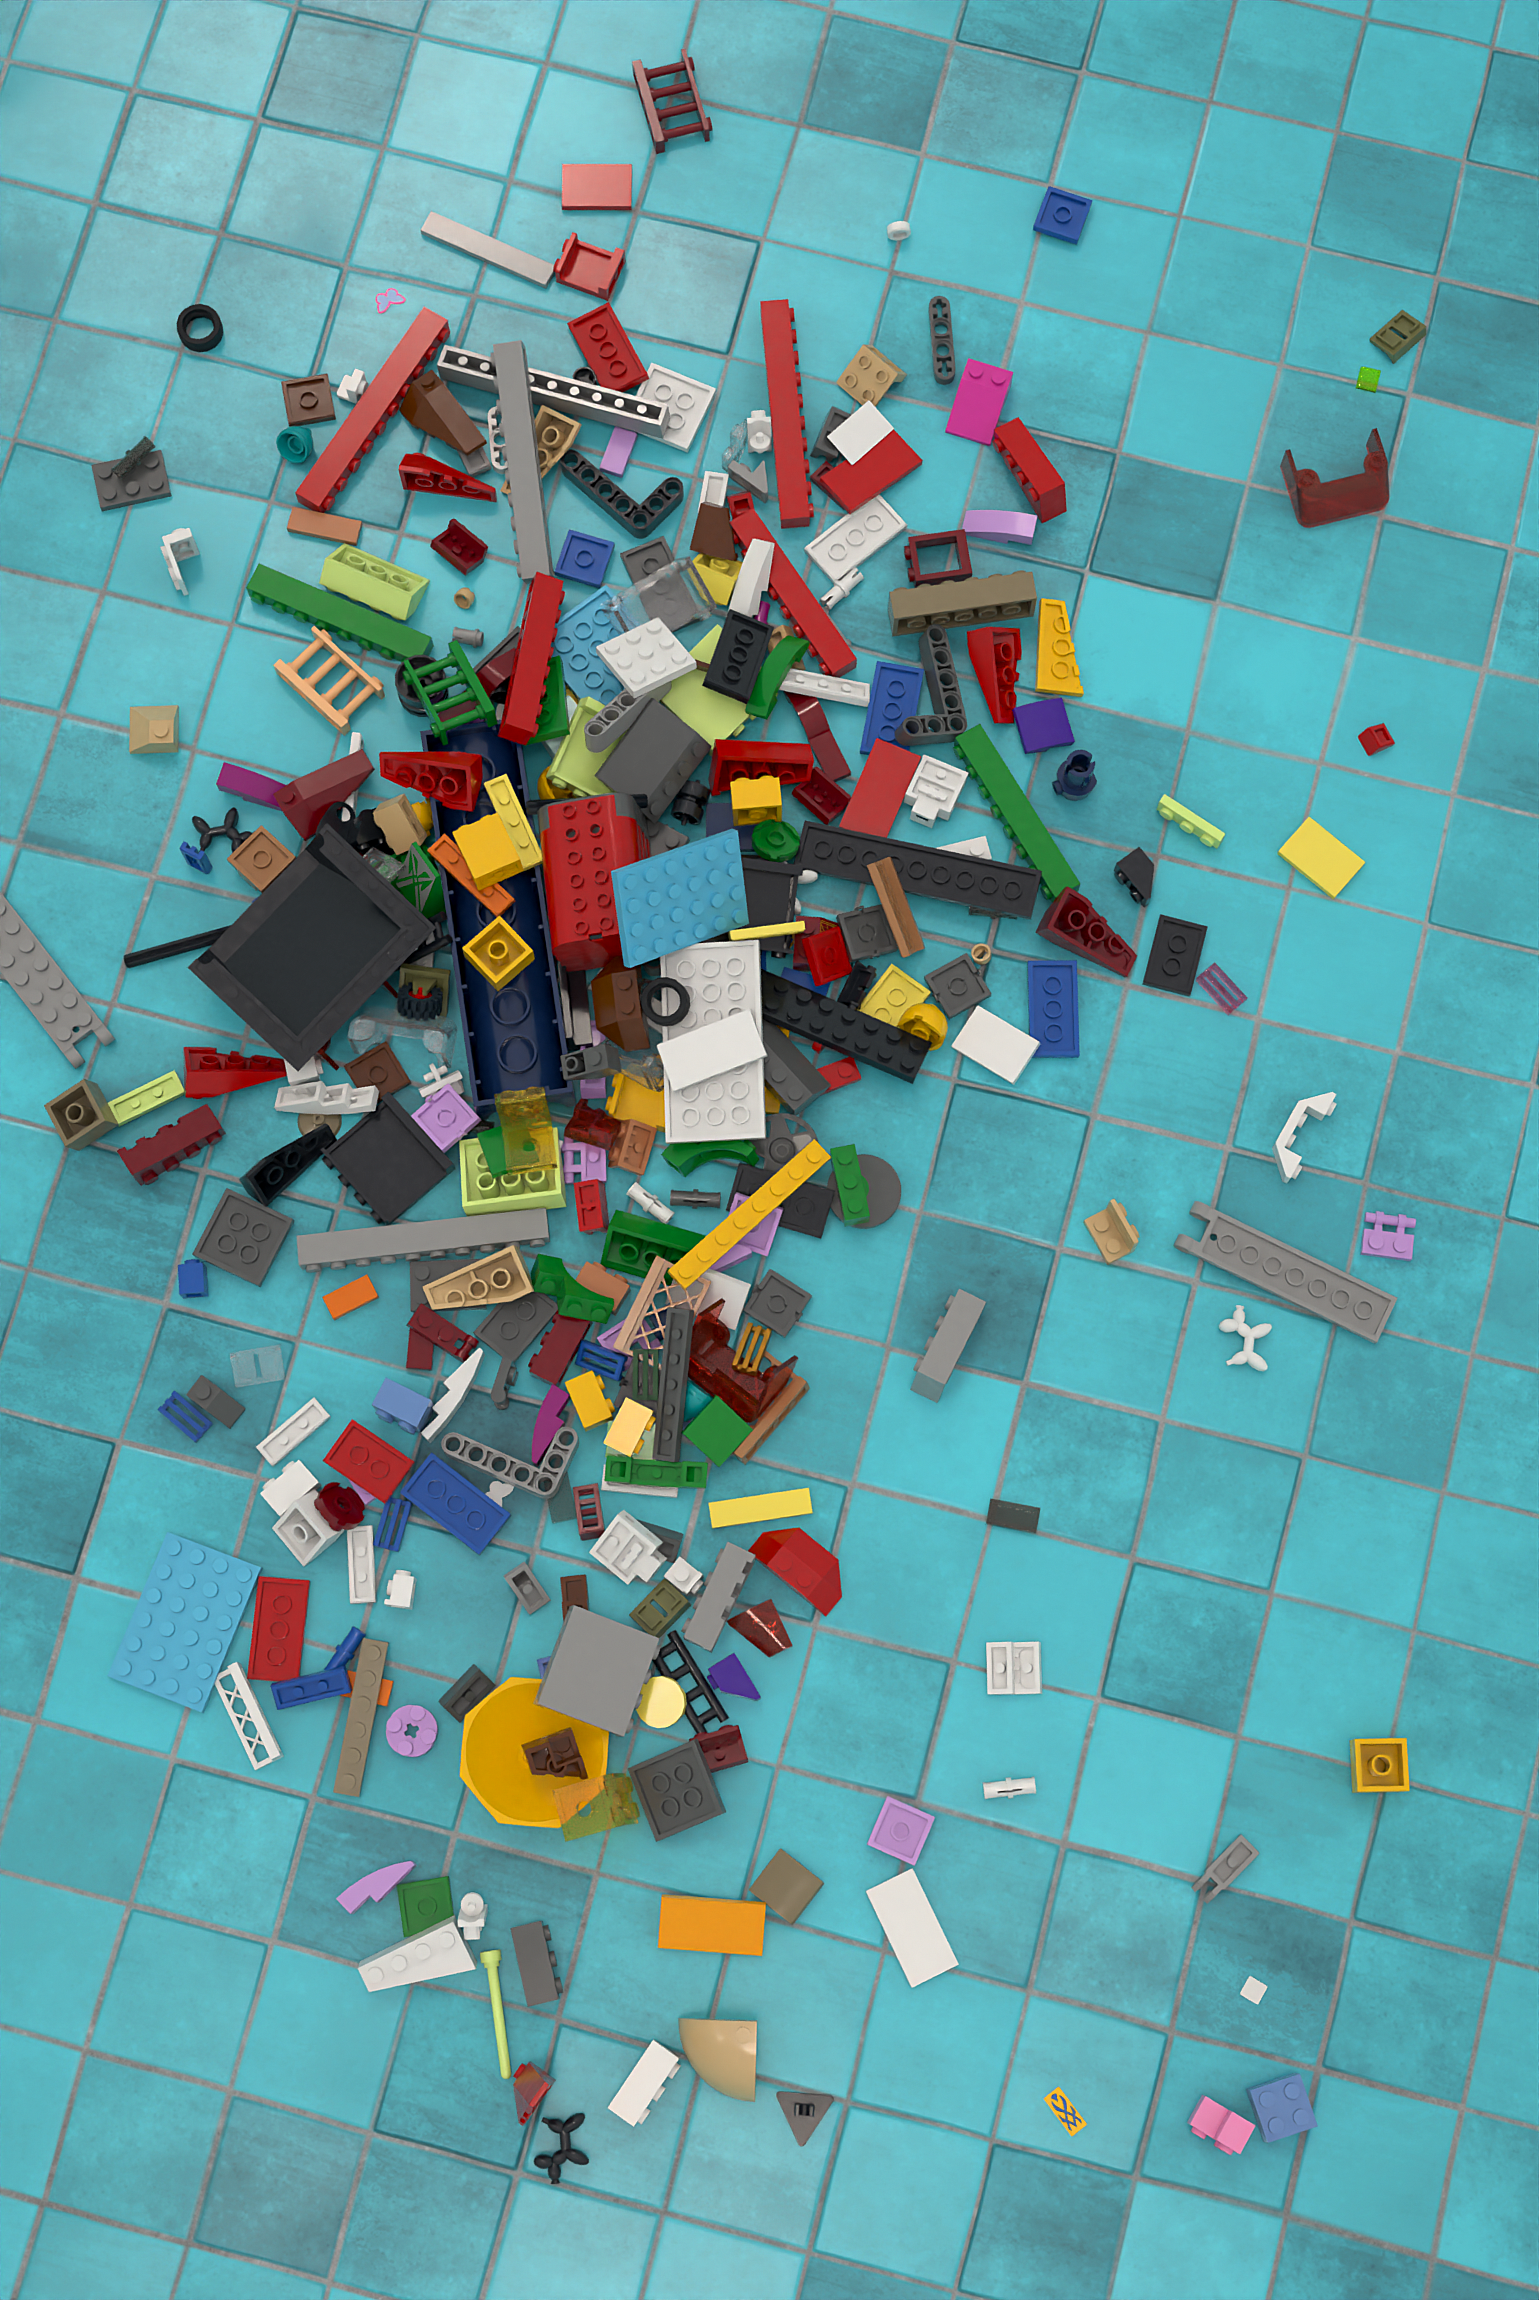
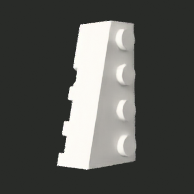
(421, 1957)

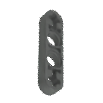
(939, 340)

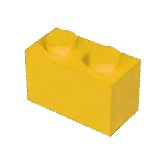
(589, 1400)
(629, 1427)

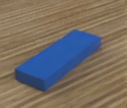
(311, 1687)

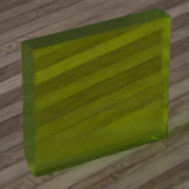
(1368, 379)

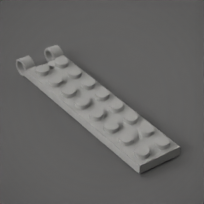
(45, 987)
(1289, 1273)

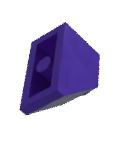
(732, 1679)

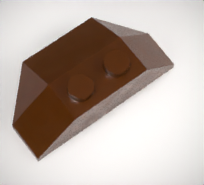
(618, 1005)

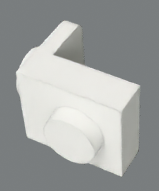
(353, 387)

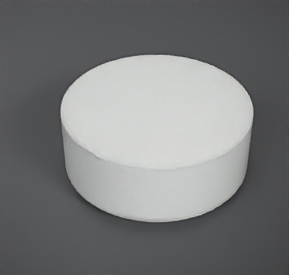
(898, 230)

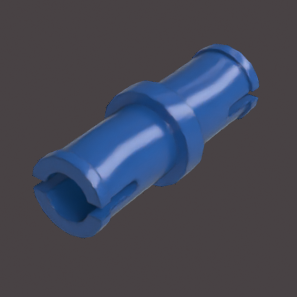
(346, 1649)

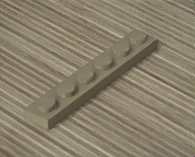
(361, 1717)

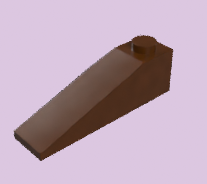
(437, 412)

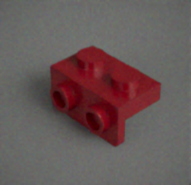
(460, 547)
(822, 796)
(722, 1748)

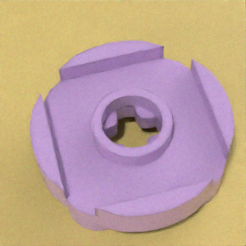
(398, 1725)

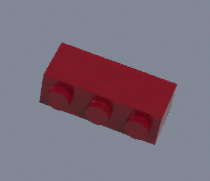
(558, 1349)

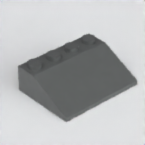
(654, 758)

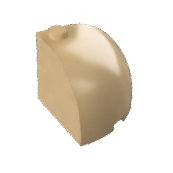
(722, 2053)

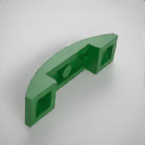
(773, 674)
(656, 1473)

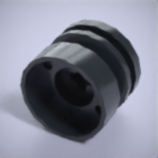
(407, 694)

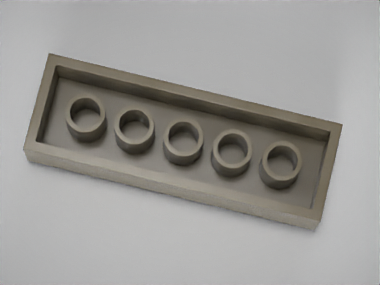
(962, 602)

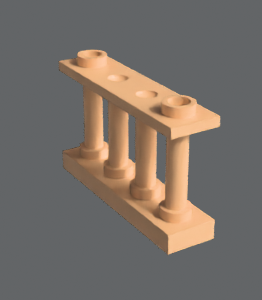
(323, 702)

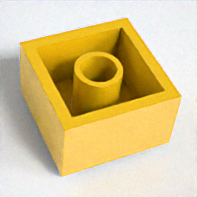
(756, 800)
(498, 953)
(1379, 1765)

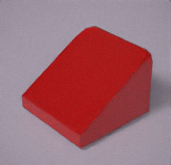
(739, 503)
(1375, 739)

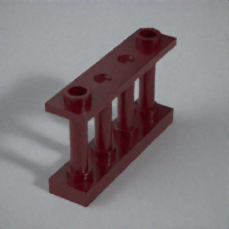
(655, 115)

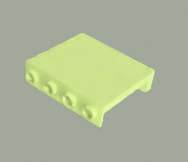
(701, 708)
(574, 763)

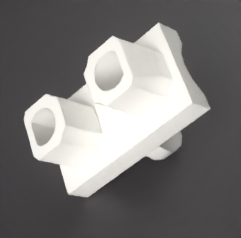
(759, 432)
(453, 1079)
(472, 1915)

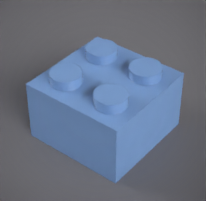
(403, 1406)
(1281, 2107)

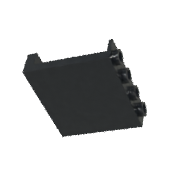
(770, 901)
(388, 1161)

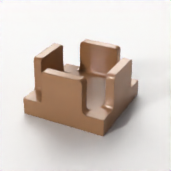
(261, 859)

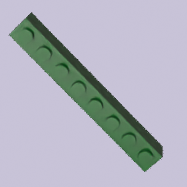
(336, 615)
(1014, 811)

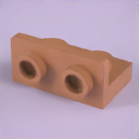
(632, 1147)

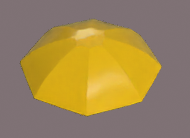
(496, 1764)

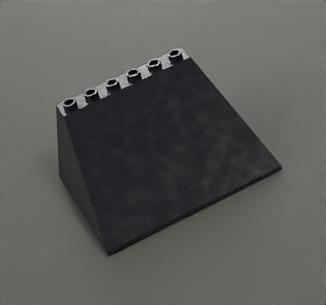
(312, 948)

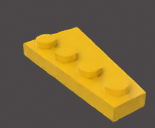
(1055, 652)

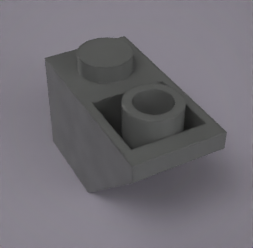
(591, 1063)

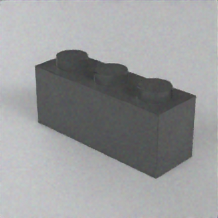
(536, 1963)

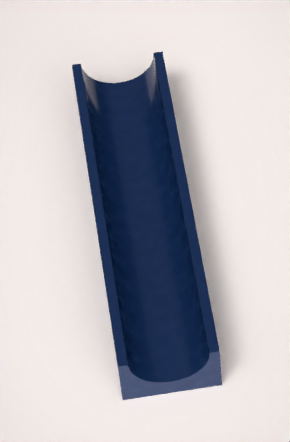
(519, 1031)

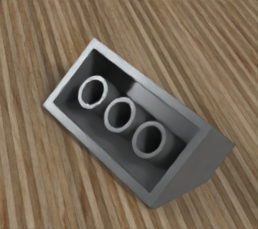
(789, 1072)

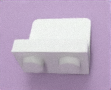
(178, 547)

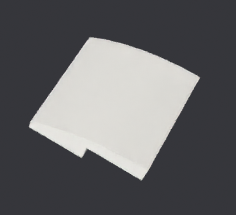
(1014, 1668)

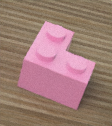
(1221, 2125)

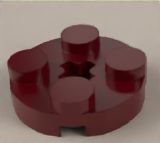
(329, 1503)

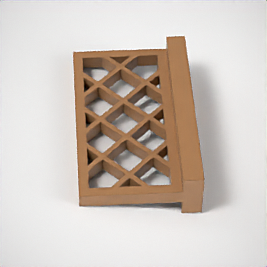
(896, 906)
(643, 1302)
(774, 1414)

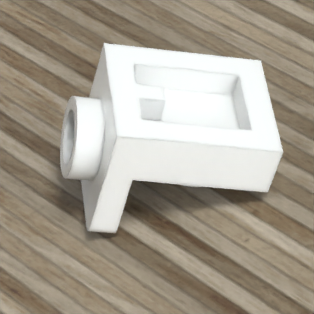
(684, 1577)

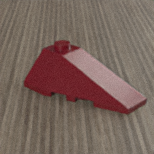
(311, 795)
(1081, 930)

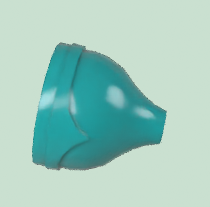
(295, 443)
(695, 1400)

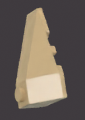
(554, 438)
(487, 1281)

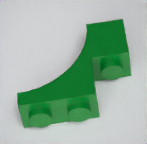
(689, 1156)
(573, 1299)

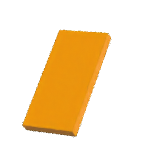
(711, 1925)

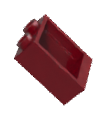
(934, 539)

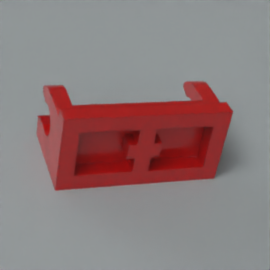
(591, 1206)

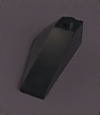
(281, 1168)

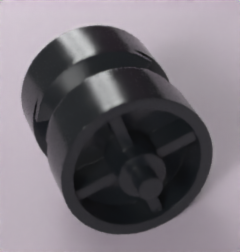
(689, 806)

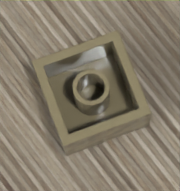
(81, 1115)

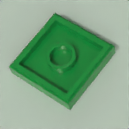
(493, 1150)
(717, 1431)
(424, 1904)

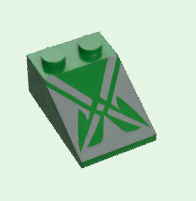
(421, 883)

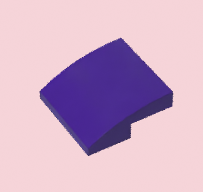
(1043, 725)

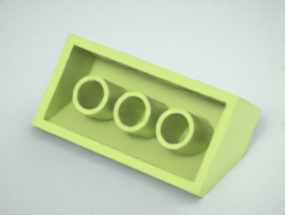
(373, 581)

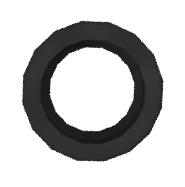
(199, 311)
(647, 996)

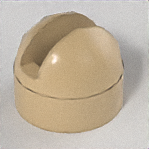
(460, 601)
(978, 951)

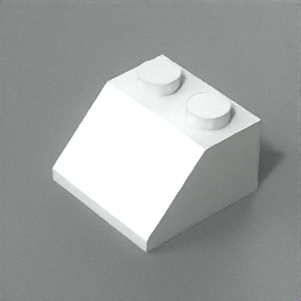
(305, 1529)

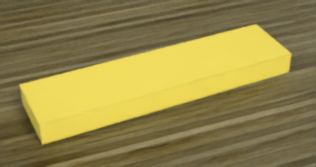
(514, 821)
(760, 1508)

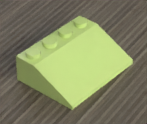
(507, 1192)

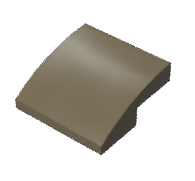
(786, 1886)

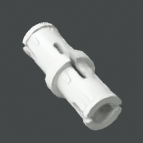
(841, 588)
(650, 1203)
(1009, 1787)

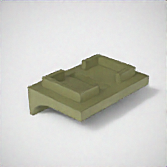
(1393, 344)
(669, 1599)

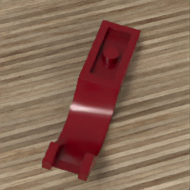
(490, 677)
(819, 735)

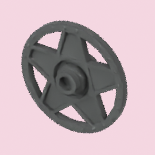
(781, 1144)

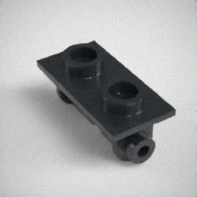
(854, 988)

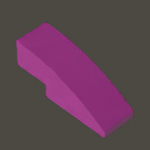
(249, 785)
(548, 1422)

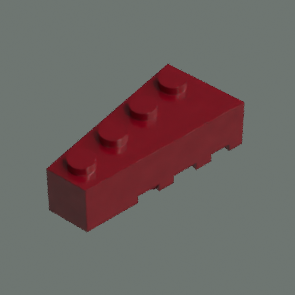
(172, 1145)

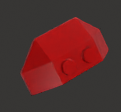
(801, 1566)

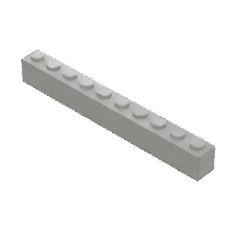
(561, 393)
(522, 459)
(422, 1239)

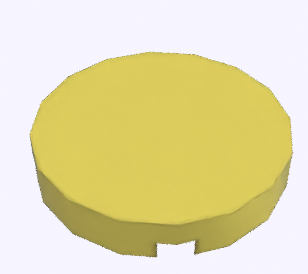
(661, 1702)

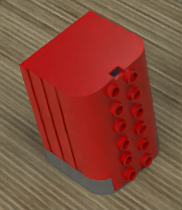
(579, 850)

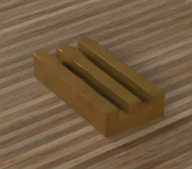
(757, 1332)

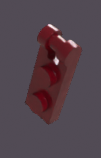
(441, 1332)

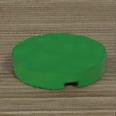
(775, 840)

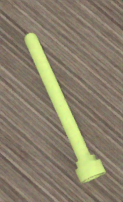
(491, 1961)

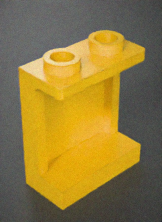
(488, 851)
(636, 1103)

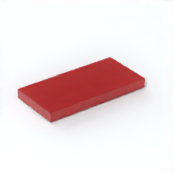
(608, 349)
(872, 473)
(880, 789)
(278, 1629)

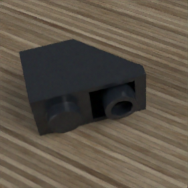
(365, 832)
(1137, 874)

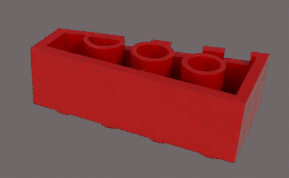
(1031, 469)
(756, 759)

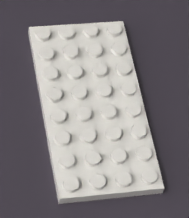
(720, 983)

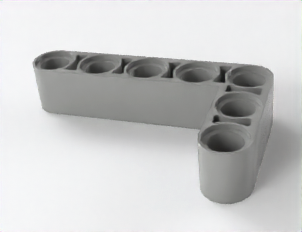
(618, 717)
(514, 1466)

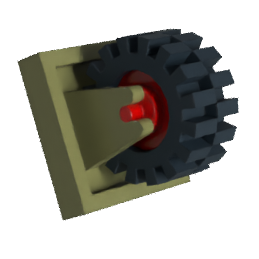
(423, 992)

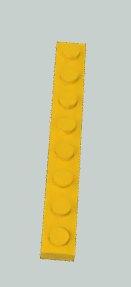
(749, 1214)

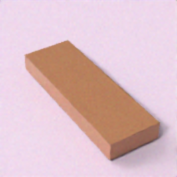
(324, 526)

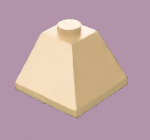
(154, 729)

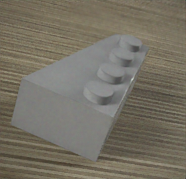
(947, 1345)
(719, 1596)

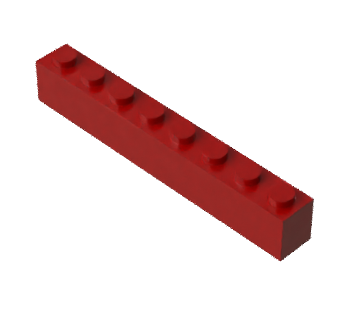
(797, 601)
(531, 659)

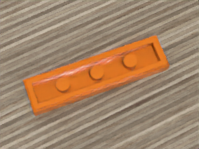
(451, 859)

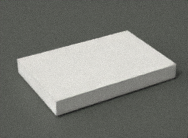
(995, 1045)
(721, 1286)

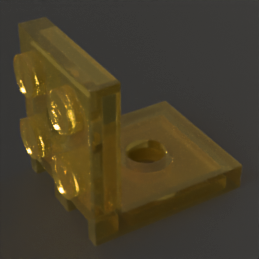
(526, 1120)
(609, 1804)

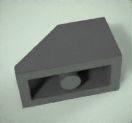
(215, 1401)

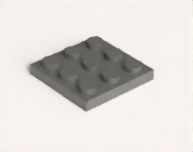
(243, 1237)
(677, 1790)

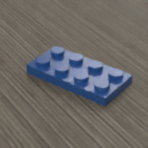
(892, 700)
(1053, 1008)
(455, 1503)

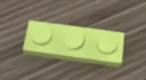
(1190, 822)
(147, 1098)

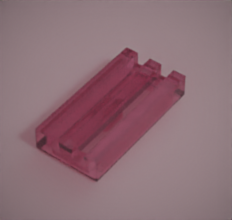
(1228, 982)

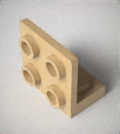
(869, 375)
(1112, 1232)

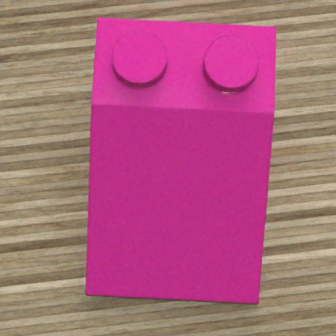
(979, 402)

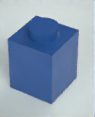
(192, 1279)

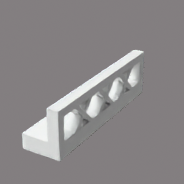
(256, 1713)

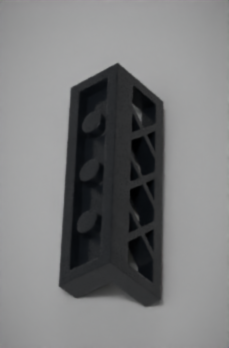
(575, 1008)

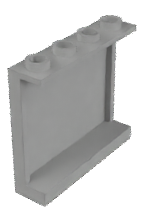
(597, 1671)

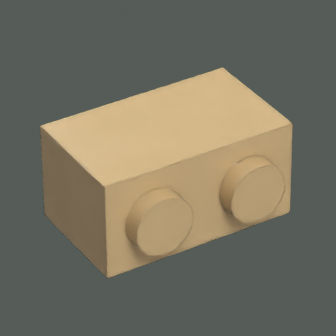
(399, 824)

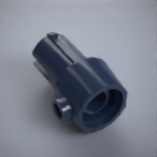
(1075, 776)

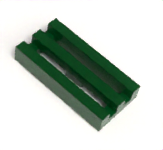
(645, 1396)

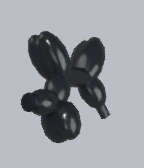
(228, 829)
(574, 2155)

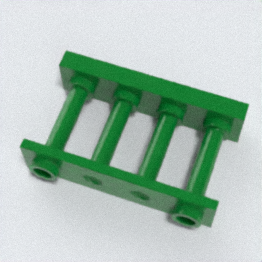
(464, 675)

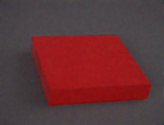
(827, 955)

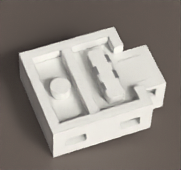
(934, 791)
(629, 1549)

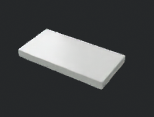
(855, 538)
(712, 1050)
(912, 1928)

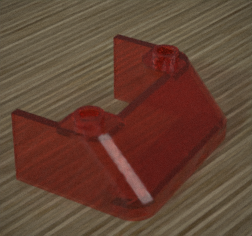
(1341, 498)
(712, 1368)

